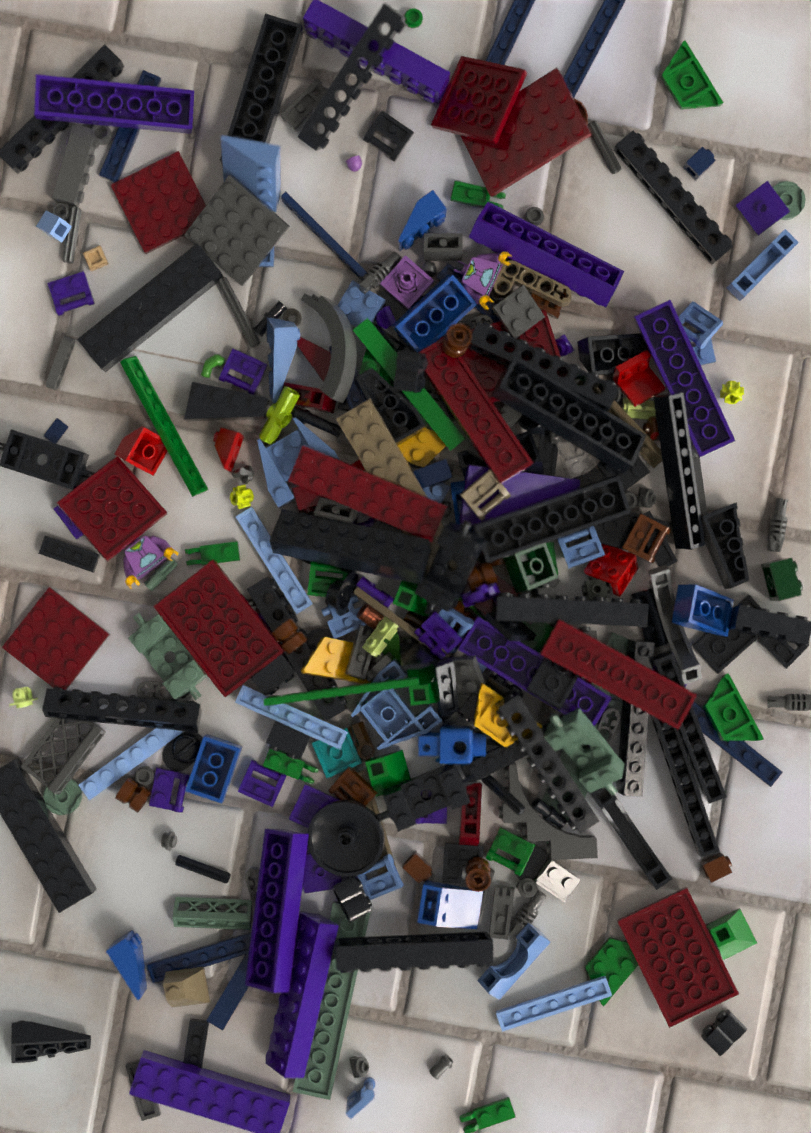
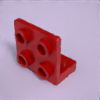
(638, 379)
(615, 568)

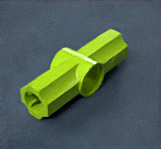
(279, 415)

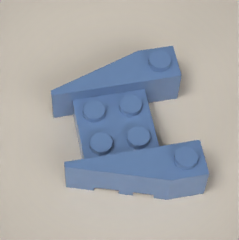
(281, 457)
(391, 714)

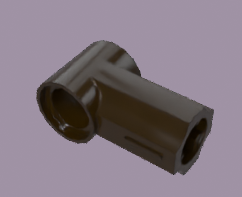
(360, 738)

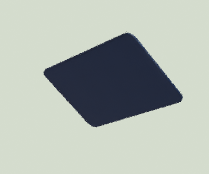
(56, 431)

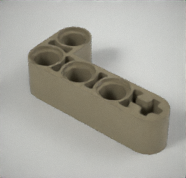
(533, 287)

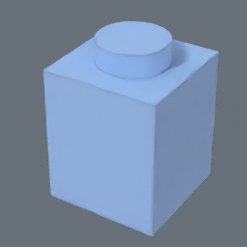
(53, 226)

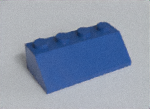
(434, 314)

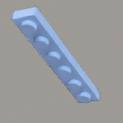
(275, 562)
(292, 718)
(127, 761)
(553, 1003)

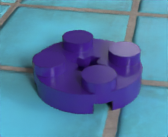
(481, 595)

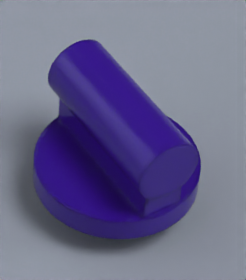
(385, 317)
(564, 346)

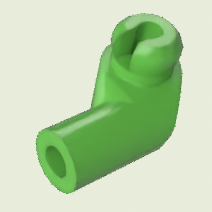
(210, 363)

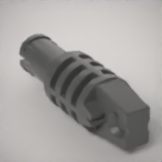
(378, 273)
(777, 526)
(790, 702)
(527, 913)

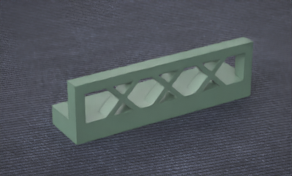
(213, 919)

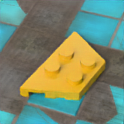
(422, 447)
(331, 660)
(488, 720)

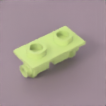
(641, 411)
(375, 643)
(22, 697)

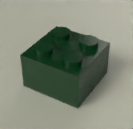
(530, 568)
(782, 579)

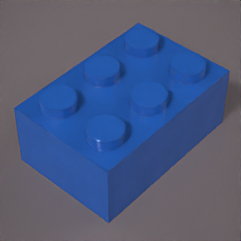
(213, 768)

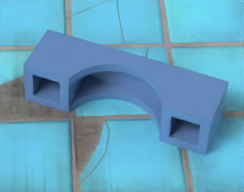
(762, 265)
(500, 978)

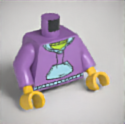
(481, 275)
(144, 557)

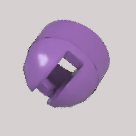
(354, 163)

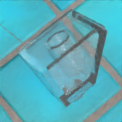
(573, 459)

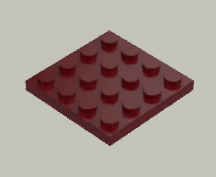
(479, 99)
(160, 201)
(112, 508)
(56, 640)

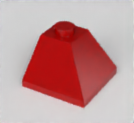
(228, 447)
(142, 450)

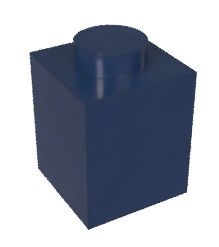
(699, 163)

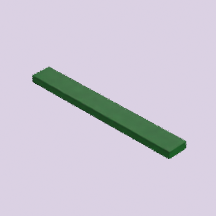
(422, 401)
(164, 425)
(340, 691)

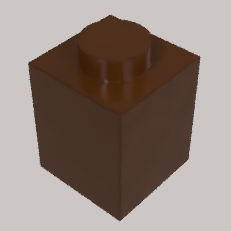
(417, 867)
(716, 867)

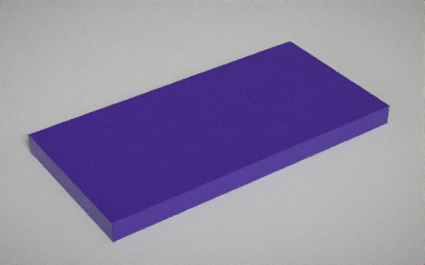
(524, 490)

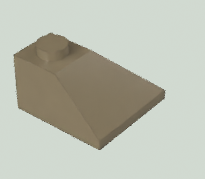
(186, 987)

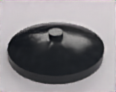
(346, 838)

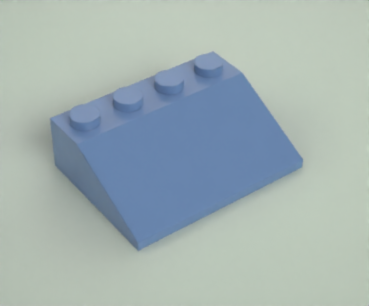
(254, 166)

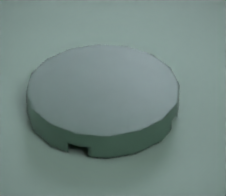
(792, 197)
(66, 802)

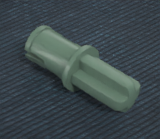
(160, 574)

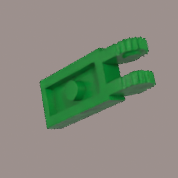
(473, 195)
(220, 552)
(281, 763)
(488, 1115)

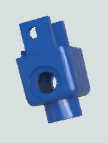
(443, 745)

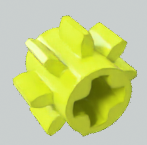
(731, 392)
(241, 496)

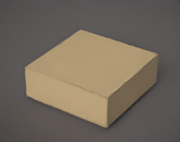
(95, 258)

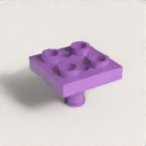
(407, 270)

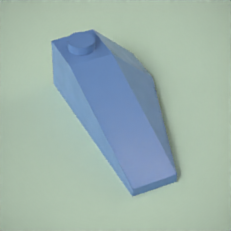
(282, 341)

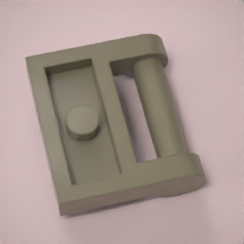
(480, 491)

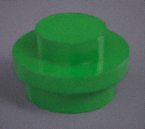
(413, 18)

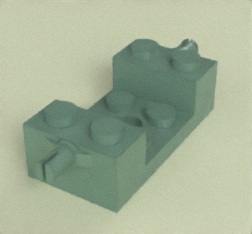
(154, 641)
(598, 764)

